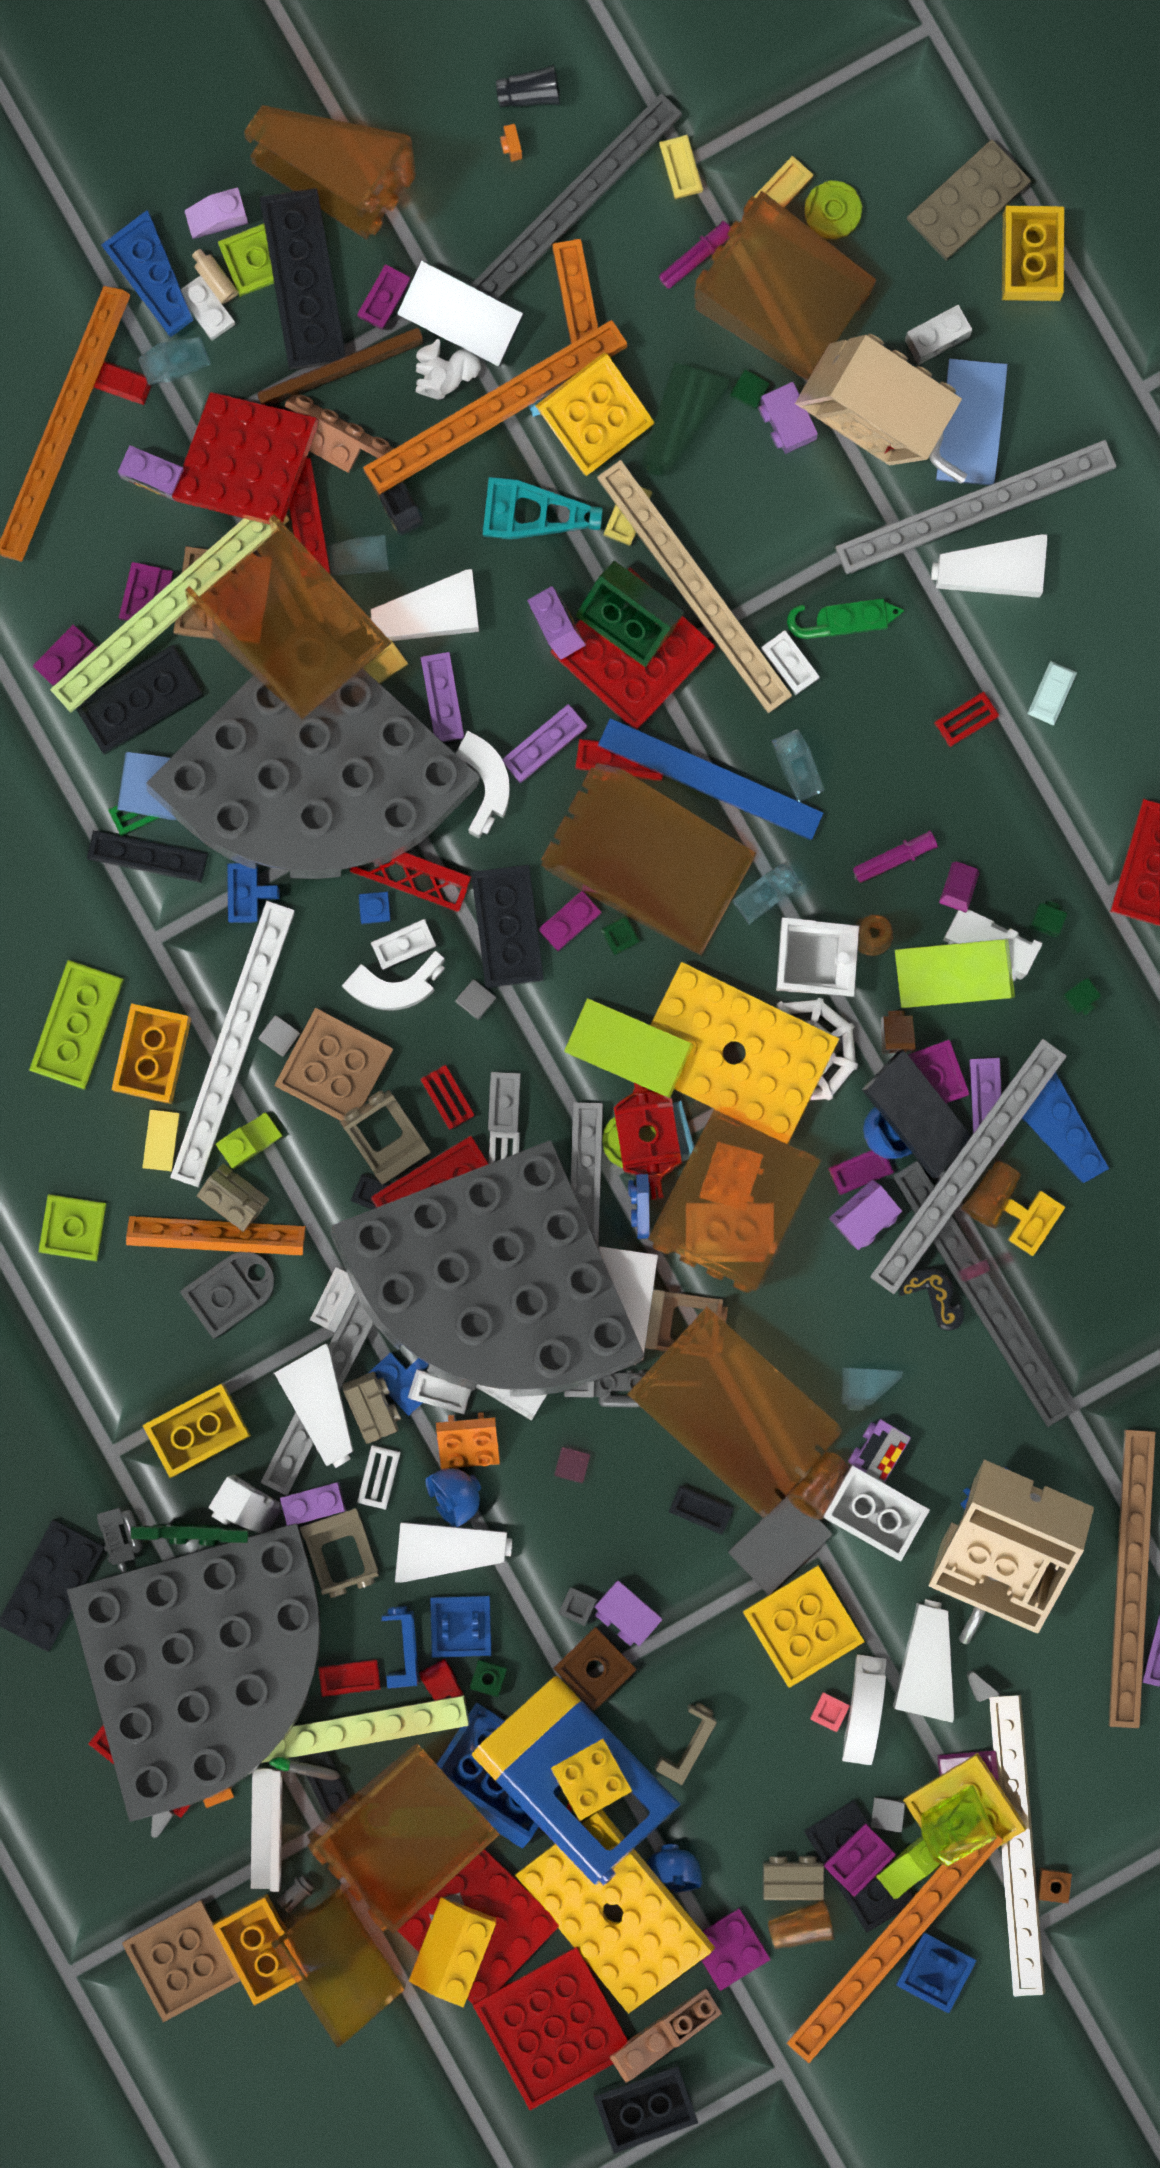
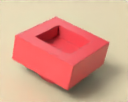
(829, 1712)

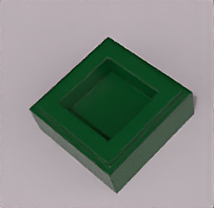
(749, 389)
(620, 935)

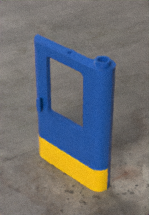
(541, 1735)

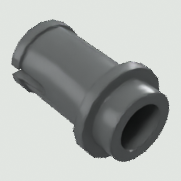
(296, 1893)

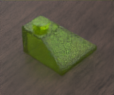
(956, 1827)

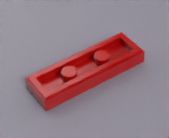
(590, 754)

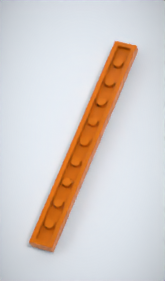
(492, 408)
(63, 423)
(886, 1951)

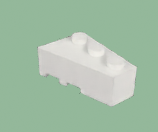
(974, 928)
(244, 1506)

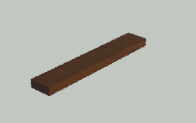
(341, 367)

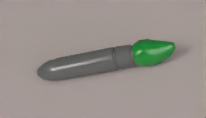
(304, 1768)

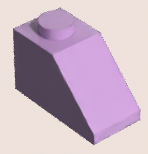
(216, 213)

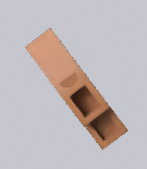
(665, 2034)

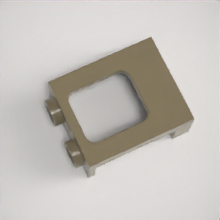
(398, 1154)
(662, 1313)
(331, 1529)
(680, 1772)

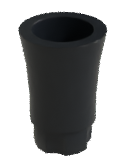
(529, 88)

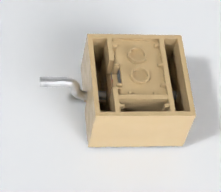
(882, 402)
(1011, 1549)

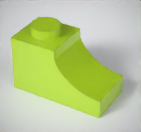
(248, 1140)
(907, 1868)

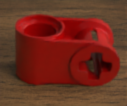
(441, 1681)

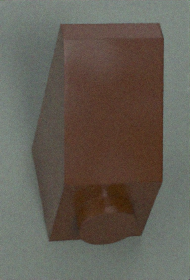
(897, 1033)

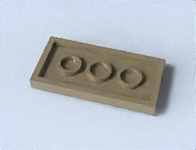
(968, 200)

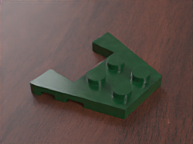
(181, 1533)

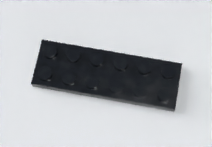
(302, 278)

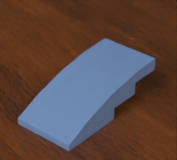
(975, 427)
(133, 790)

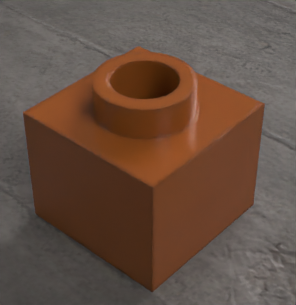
(1046, 1878)

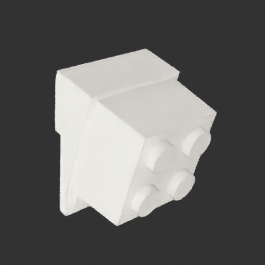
(817, 957)

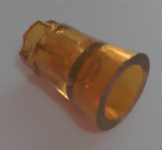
(874, 946)
(992, 1195)
(818, 1486)
(802, 1927)

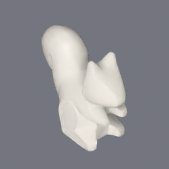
(443, 375)

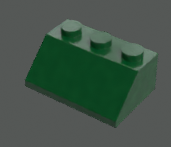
(629, 613)

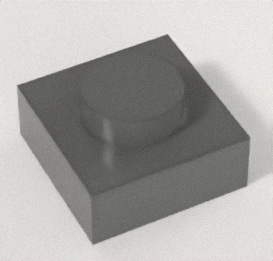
(577, 1606)

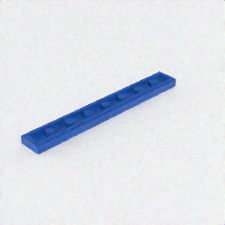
(710, 779)

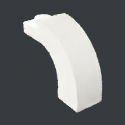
(489, 766)
(394, 996)
(865, 1710)

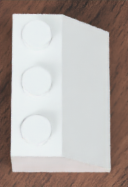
(875, 1513)

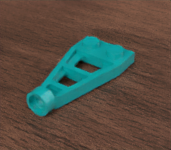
(501, 505)

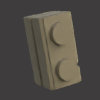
(232, 1197)
(371, 1407)
(793, 1879)

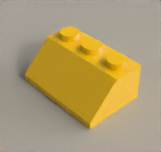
(452, 1951)

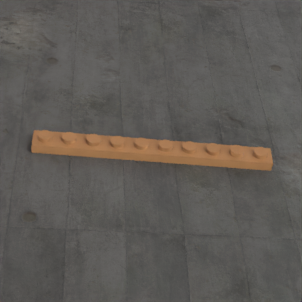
(1131, 1579)

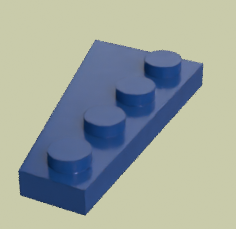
(147, 268)
(1063, 1130)

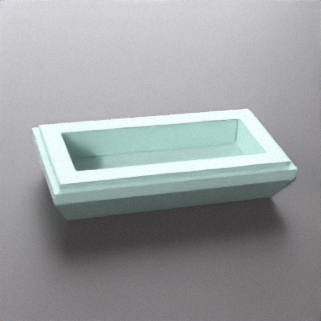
(1052, 693)

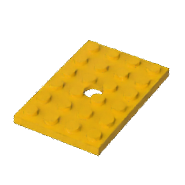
(780, 1060)
(629, 1956)

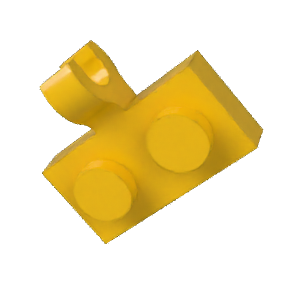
(1033, 1222)

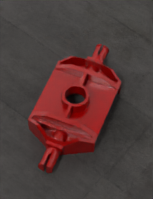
(653, 1157)

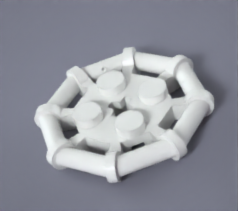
(843, 1029)

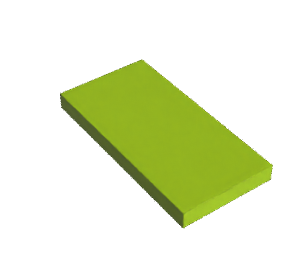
(954, 973)
(76, 1024)
(628, 1048)

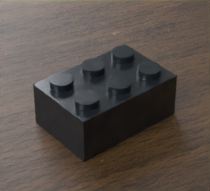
(645, 2107)

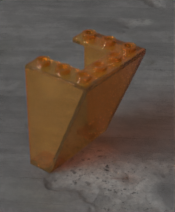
(350, 164)
(781, 286)
(734, 1202)
(401, 1838)

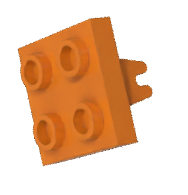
(467, 1442)

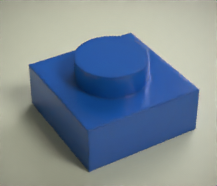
(374, 908)

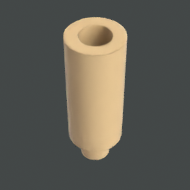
(214, 277)

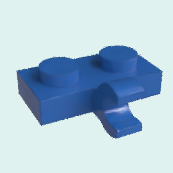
(245, 892)
(640, 1196)
(399, 1380)

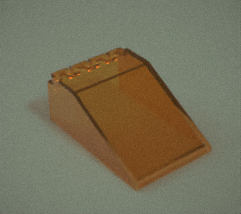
(289, 622)
(648, 857)
(735, 1412)
(338, 1963)

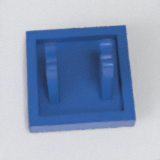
(460, 1626)
(935, 1972)

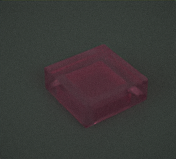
(973, 1271)
(572, 1465)

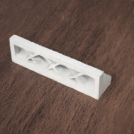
(266, 1829)

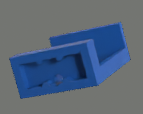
(410, 1676)

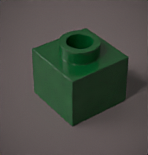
(1048, 918)
(1081, 997)
(487, 1667)

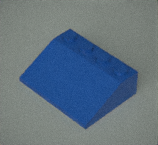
(479, 1785)

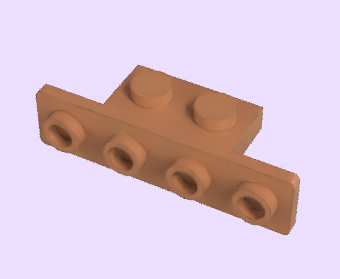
(336, 439)

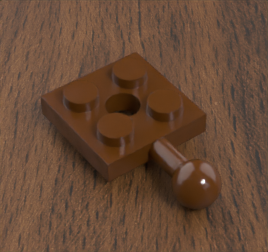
(594, 1689)

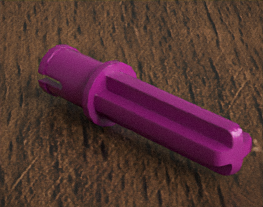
(695, 255)
(895, 856)

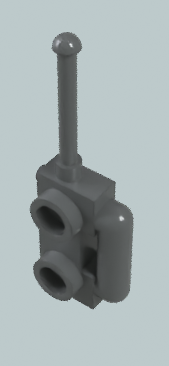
(617, 1382)
(118, 1550)

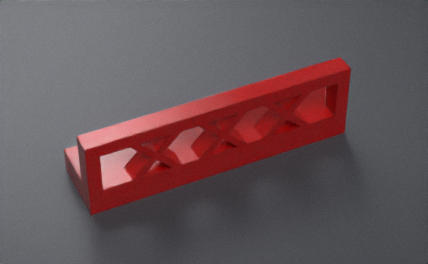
(421, 867)

